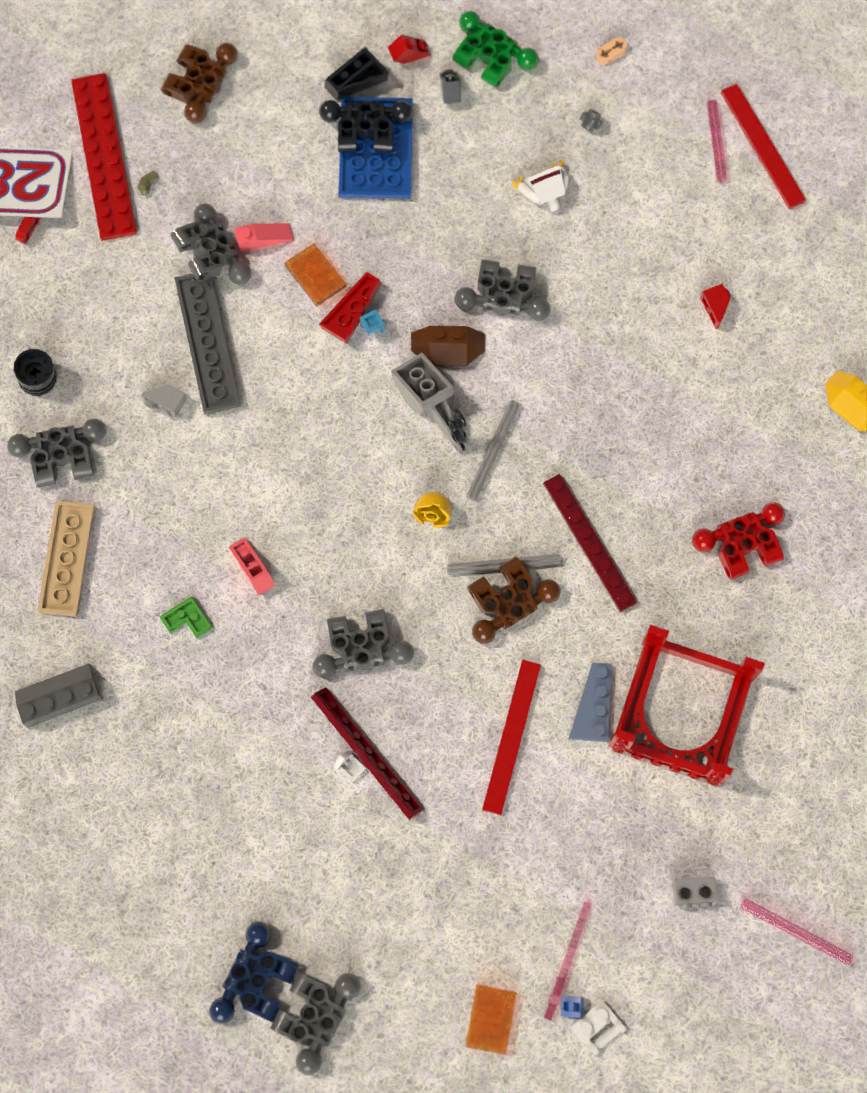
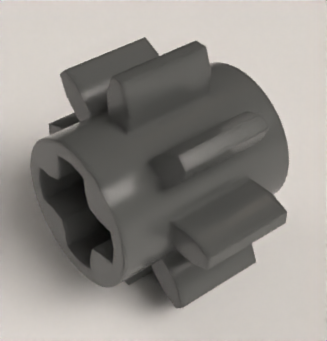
(591, 120)

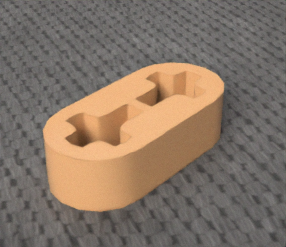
(612, 52)

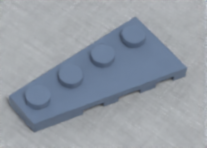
(594, 707)

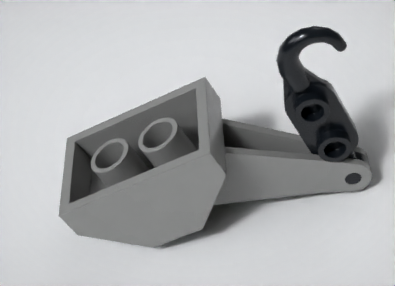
(426, 387)

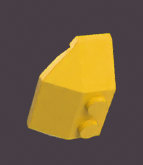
(848, 398)

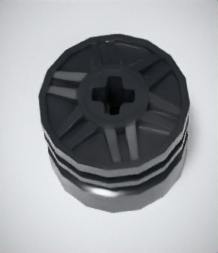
(33, 362)

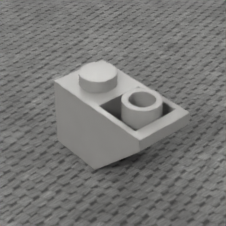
(166, 399)

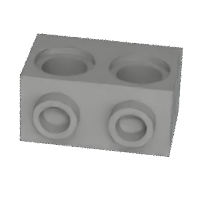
(694, 885)

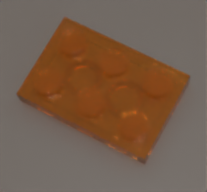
(315, 274)
(490, 1019)

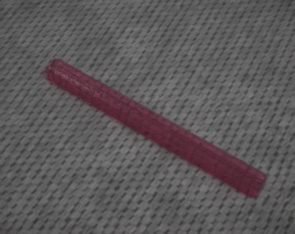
(796, 931)

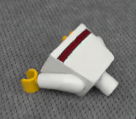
(545, 186)

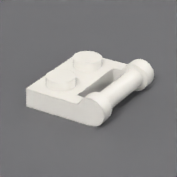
(595, 1021)

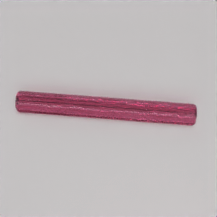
(716, 139)

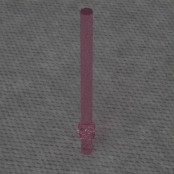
(554, 998)

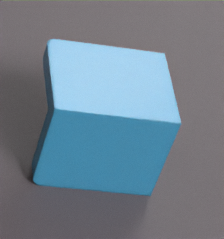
(372, 322)

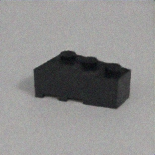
(356, 75)

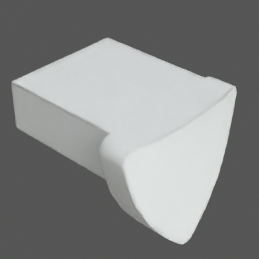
(349, 766)

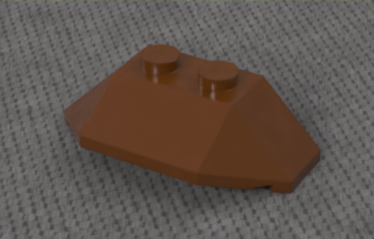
(448, 344)

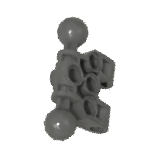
(212, 246)
(513, 298)
(81, 465)
(400, 652)
(309, 1059)

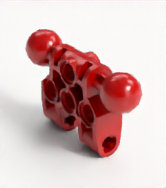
(736, 565)

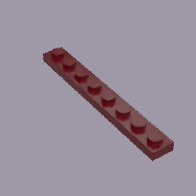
(589, 543)
(367, 753)

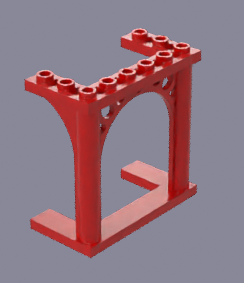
(716, 769)

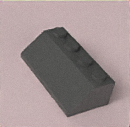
(57, 696)

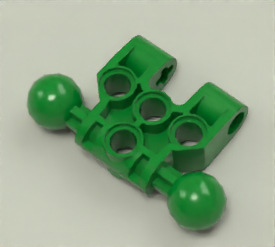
(501, 51)

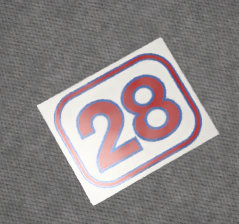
(33, 181)

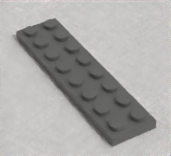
(207, 344)

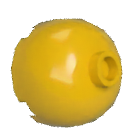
(433, 508)

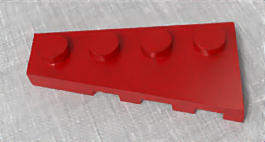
(346, 314)

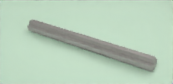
(493, 450)
(493, 565)

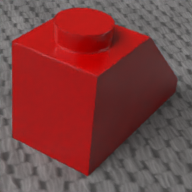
(716, 302)

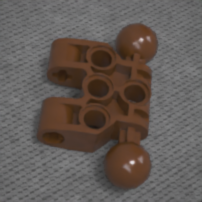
(198, 88)
(513, 571)

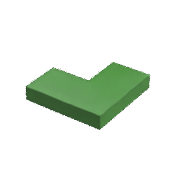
(188, 613)

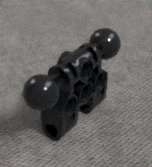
(375, 119)

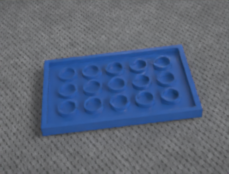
(378, 174)

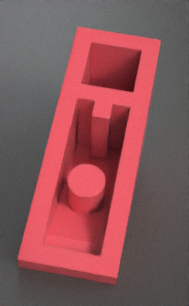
(262, 235)
(252, 566)

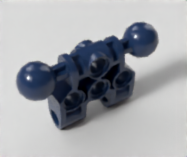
(222, 1008)

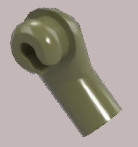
(144, 182)

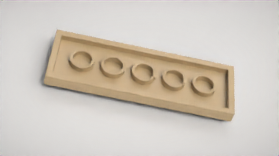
(66, 558)

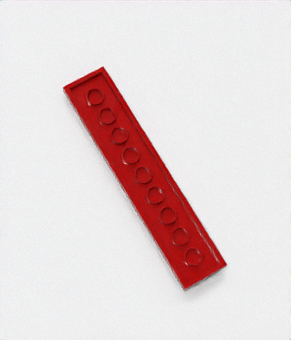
(103, 157)

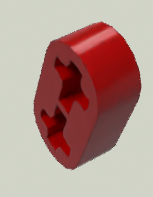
(26, 229)

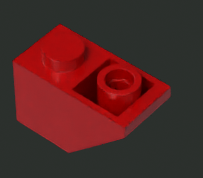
(408, 49)

